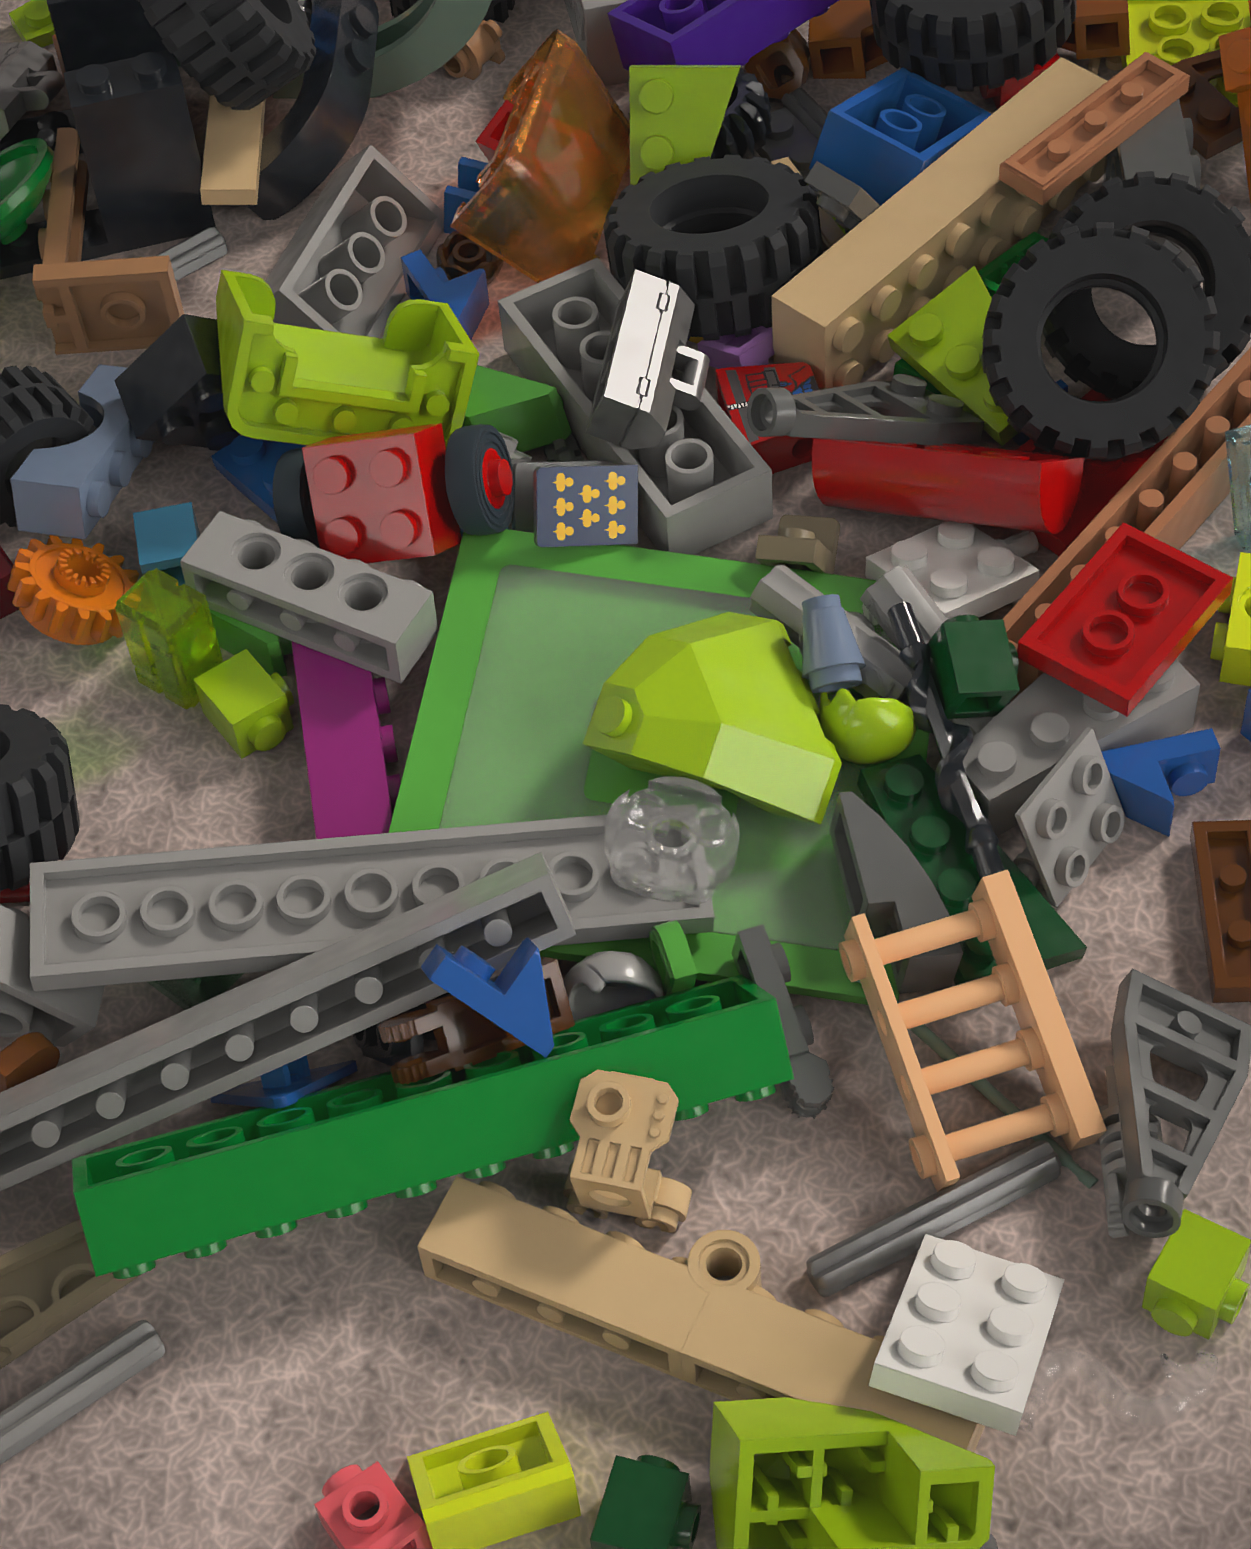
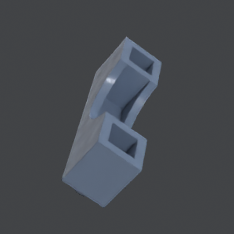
(73, 484)

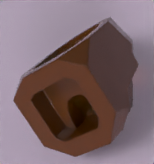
(781, 65)

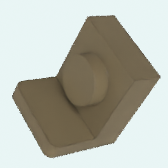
(801, 544)

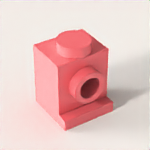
(356, 1491)

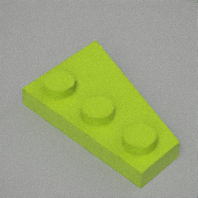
(675, 113)
(947, 346)

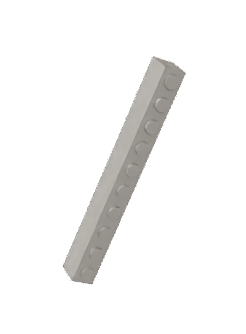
(271, 1020)

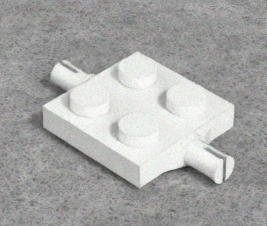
(962, 567)

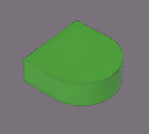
(672, 957)

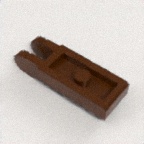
(465, 1034)

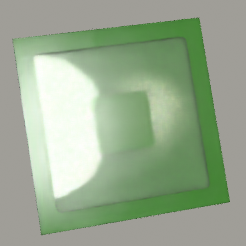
(512, 699)

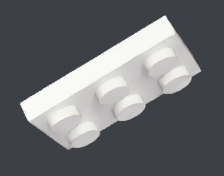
(968, 1334)

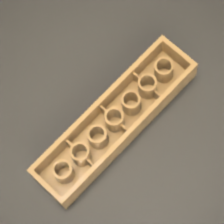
(923, 238)

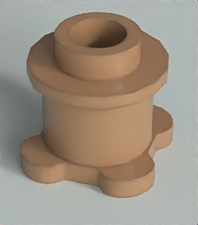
(477, 51)

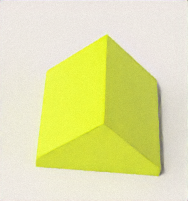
(495, 1485)

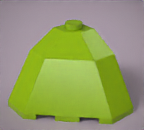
(723, 710)
(841, 1480)

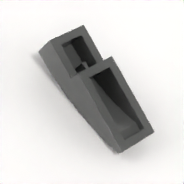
(891, 890)

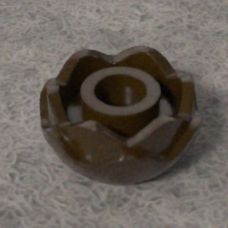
(461, 256)

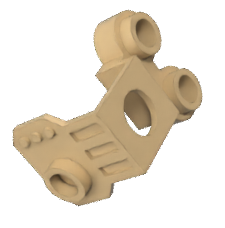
(618, 1127)

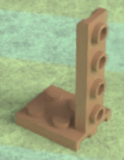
(96, 301)

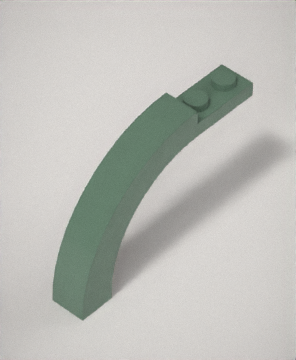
(414, 43)

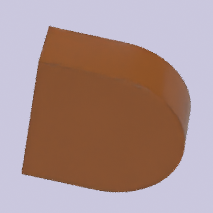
(26, 1058)

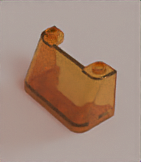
(553, 166)

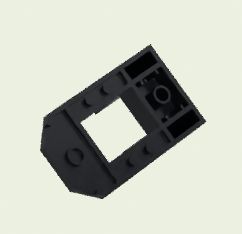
(129, 127)

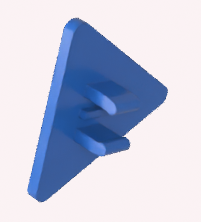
(285, 1084)

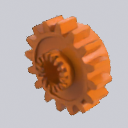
(70, 590)

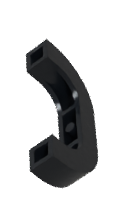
(327, 109)

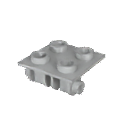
(1069, 820)

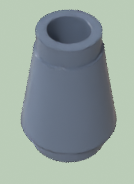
(829, 646)

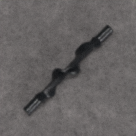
(951, 739)

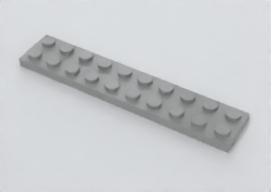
(288, 899)

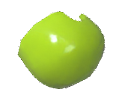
(866, 729)

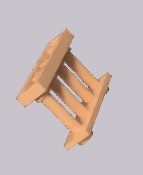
(1017, 981)

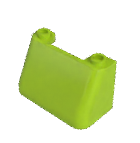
(329, 384)

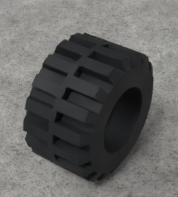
(33, 416)

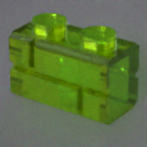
(168, 635)

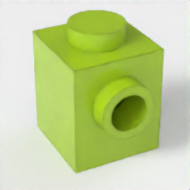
(246, 703)
(1198, 1278)

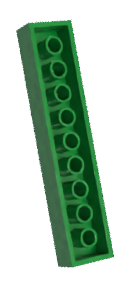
(386, 1137)

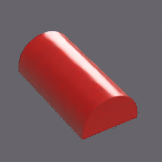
(949, 482)

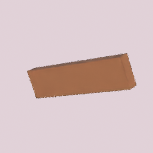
(1093, 128)

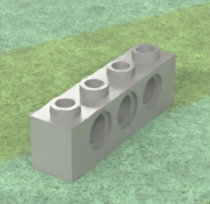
(311, 596)

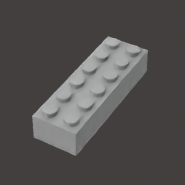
(704, 474)

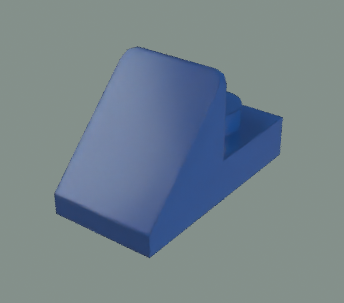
(464, 294)
(1153, 769)
(512, 1002)

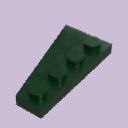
(908, 801)

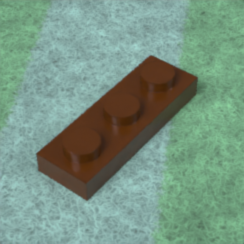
(1224, 895)

